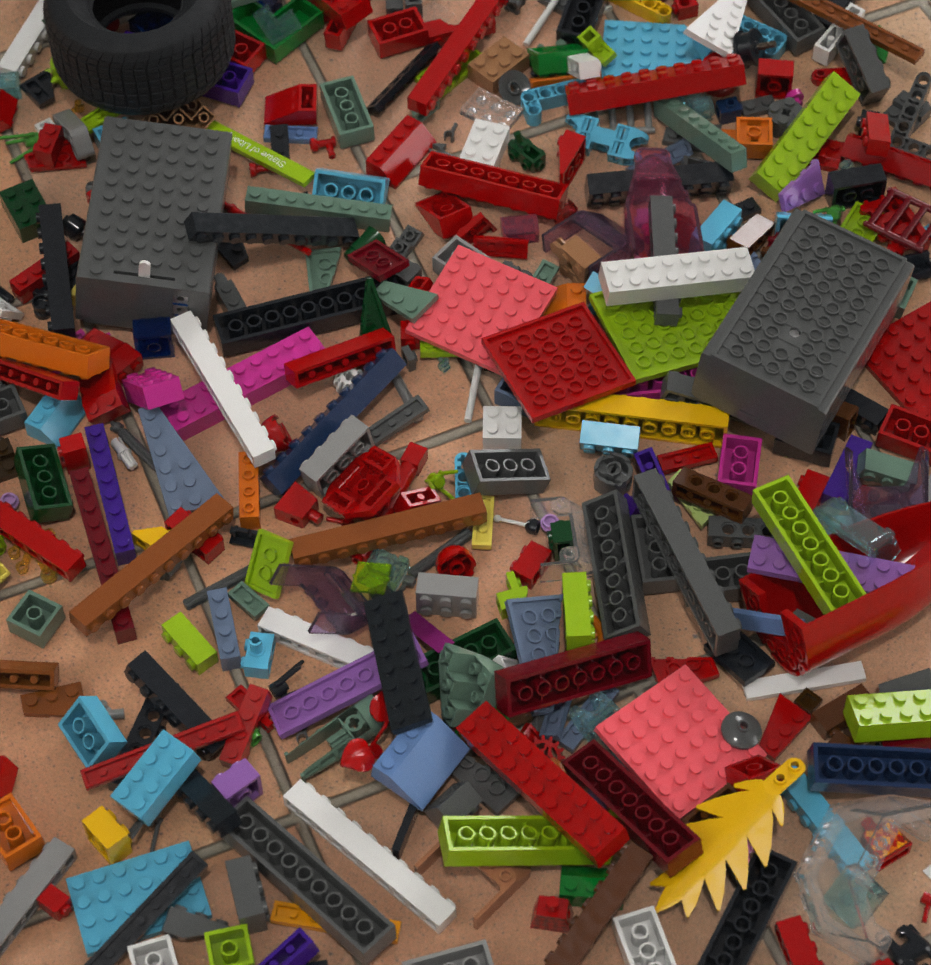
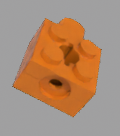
(754, 129)

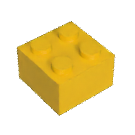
(107, 835)

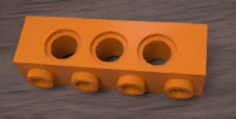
(249, 493)

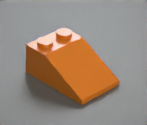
(567, 296)
(18, 835)

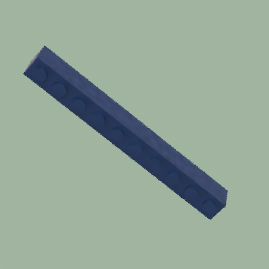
(350, 402)

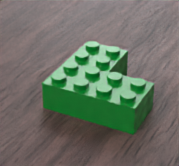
(308, 14)

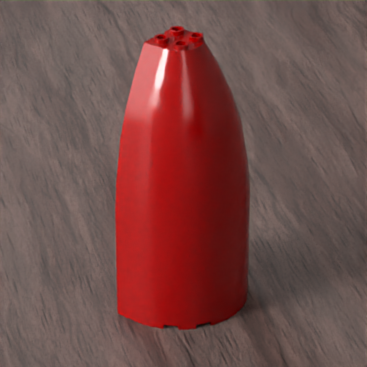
(856, 622)

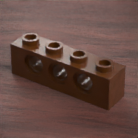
(712, 495)

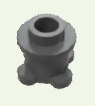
(514, 5)

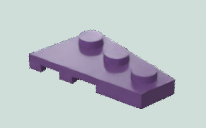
(804, 188)

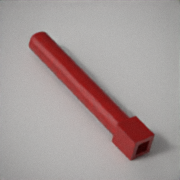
(410, 466)

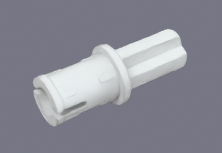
(124, 453)

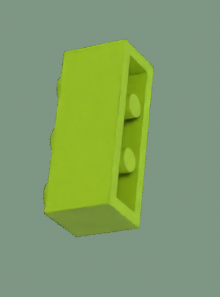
(189, 643)

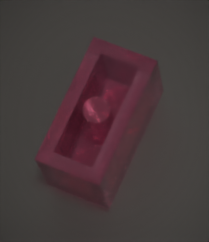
(520, 227)

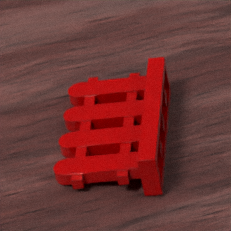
(869, 208)

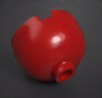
(277, 433)
(455, 561)

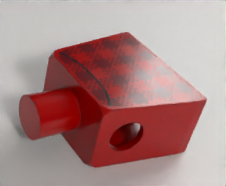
(552, 914)

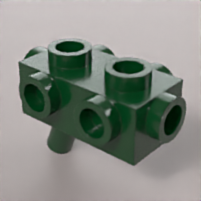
(526, 153)

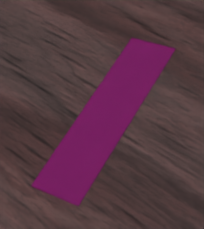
(428, 632)

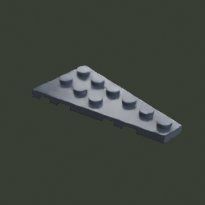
(177, 470)
(535, 629)

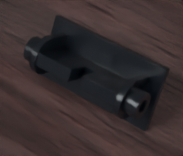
(242, 536)

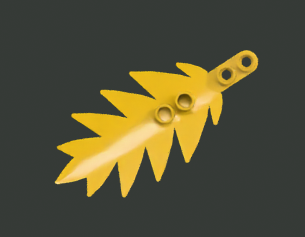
(725, 838)

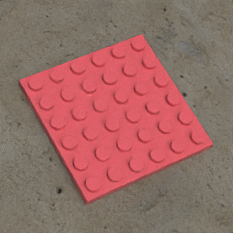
(477, 301)
(674, 741)

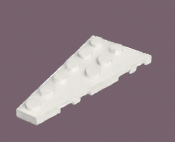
(718, 26)

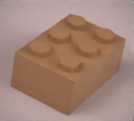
(494, 62)

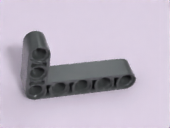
(909, 122)

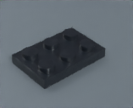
(744, 663)

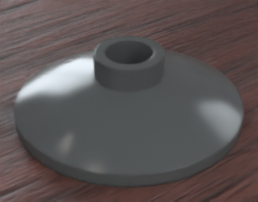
(517, 81)
(736, 735)

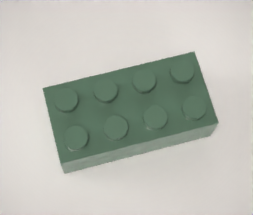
(347, 112)

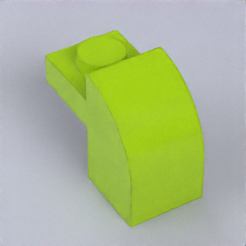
(596, 46)
(515, 590)

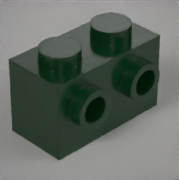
(559, 537)

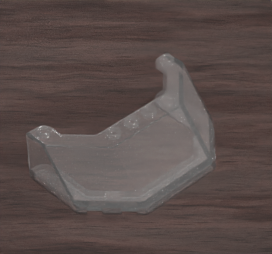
(844, 863)

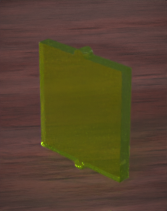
(371, 577)

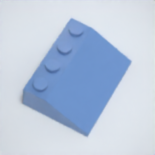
(420, 762)

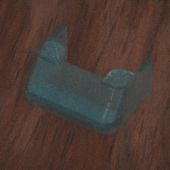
(857, 529)

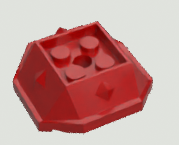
(365, 485)

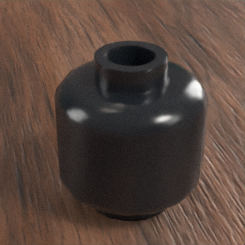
(73, 226)

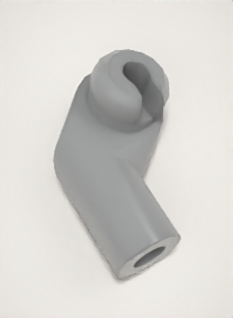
(115, 713)

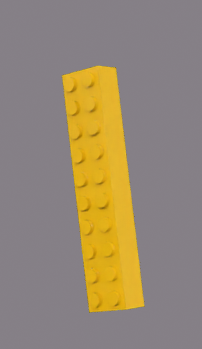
(656, 418)

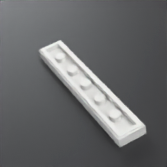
(817, 679)

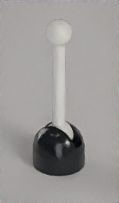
(531, 526)

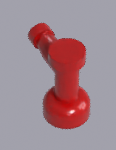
(328, 143)
(254, 169)

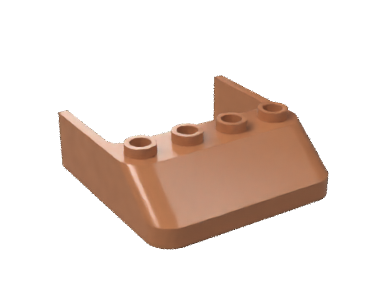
(506, 877)

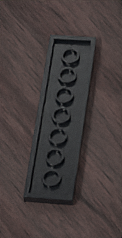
(398, 662)

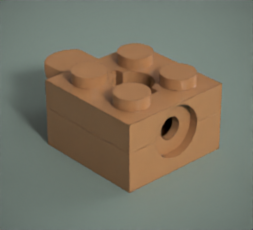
(574, 258)

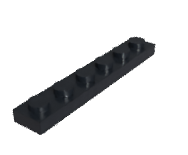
(403, 77)

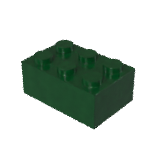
(21, 208)

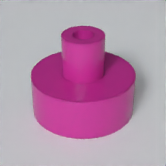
(797, 95)

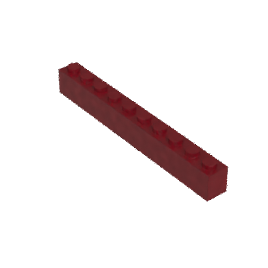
(100, 546)

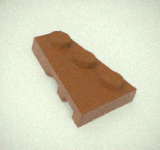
(49, 702)

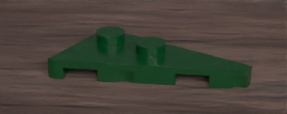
(372, 310)

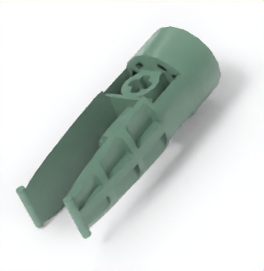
(338, 738)

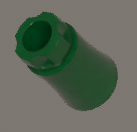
(368, 236)

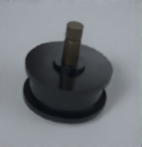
(751, 46)

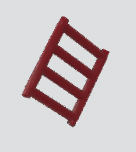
(886, 232)

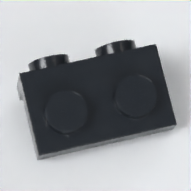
(922, 264)

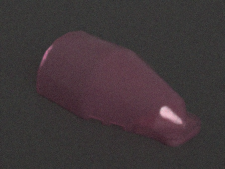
(657, 176)

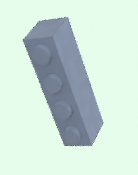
(224, 629)

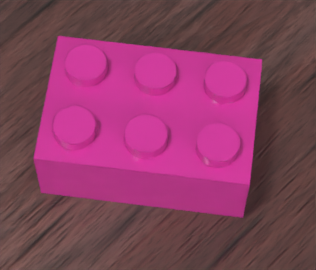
(740, 462)

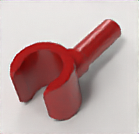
(344, 521)
(926, 899)

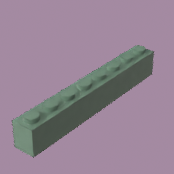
(701, 133)
(281, 202)

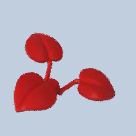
(357, 753)

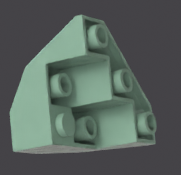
(465, 682)

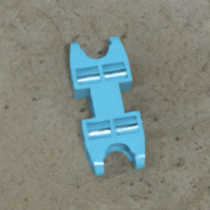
(615, 143)

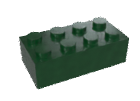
(43, 483)

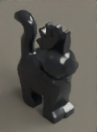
(913, 950)

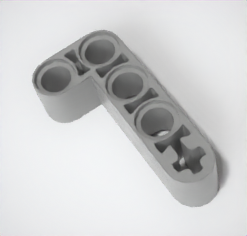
(76, 133)

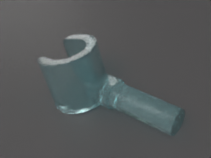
(444, 364)

